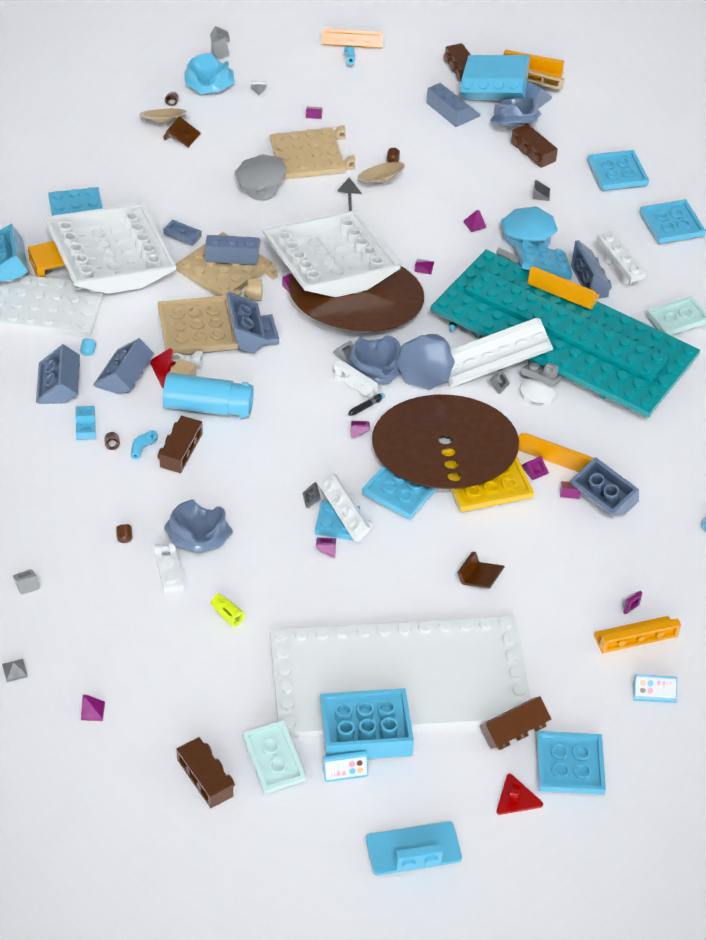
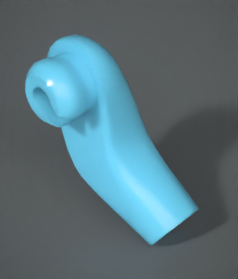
(351, 55)
(142, 441)

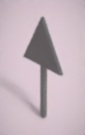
(349, 187)

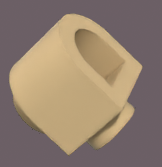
(253, 289)

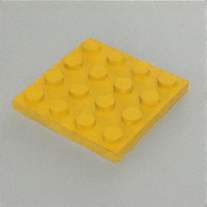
(506, 488)

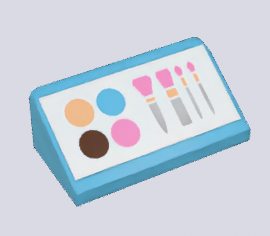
(655, 688)
(345, 766)

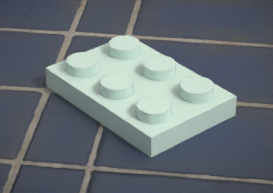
(677, 316)
(274, 757)

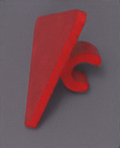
(162, 365)
(516, 797)

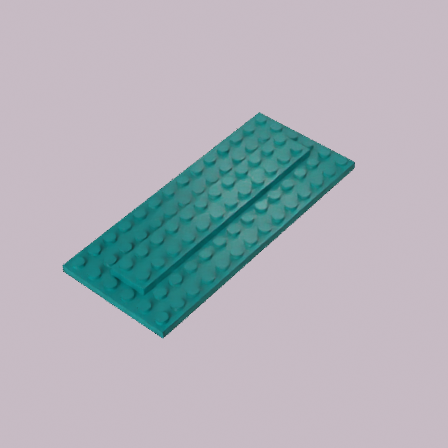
(591, 347)

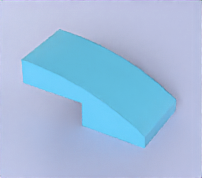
(85, 422)

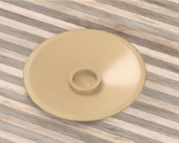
(163, 115)
(381, 172)

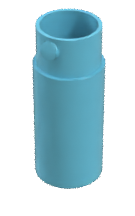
(207, 395)

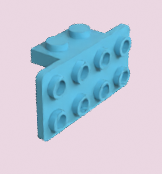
(413, 848)

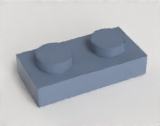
(182, 232)
(270, 330)

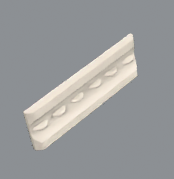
(499, 351)

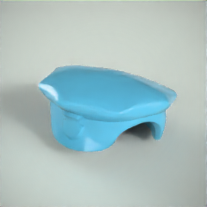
(207, 74)
(529, 225)

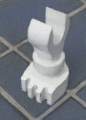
(197, 358)

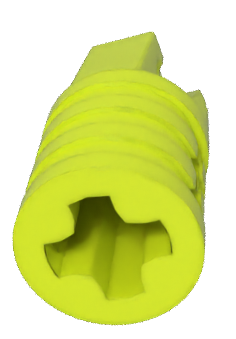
(228, 610)

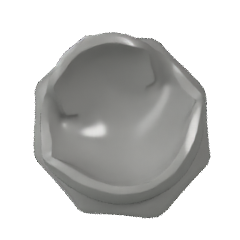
(261, 175)

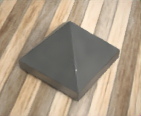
(258, 86)
(499, 381)
(311, 495)
(14, 670)

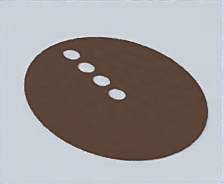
(376, 309)
(410, 445)

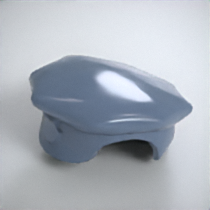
(516, 112)
(376, 358)
(426, 361)
(197, 527)

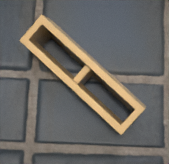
(543, 81)

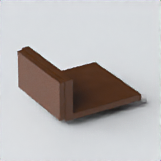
(182, 132)
(478, 573)

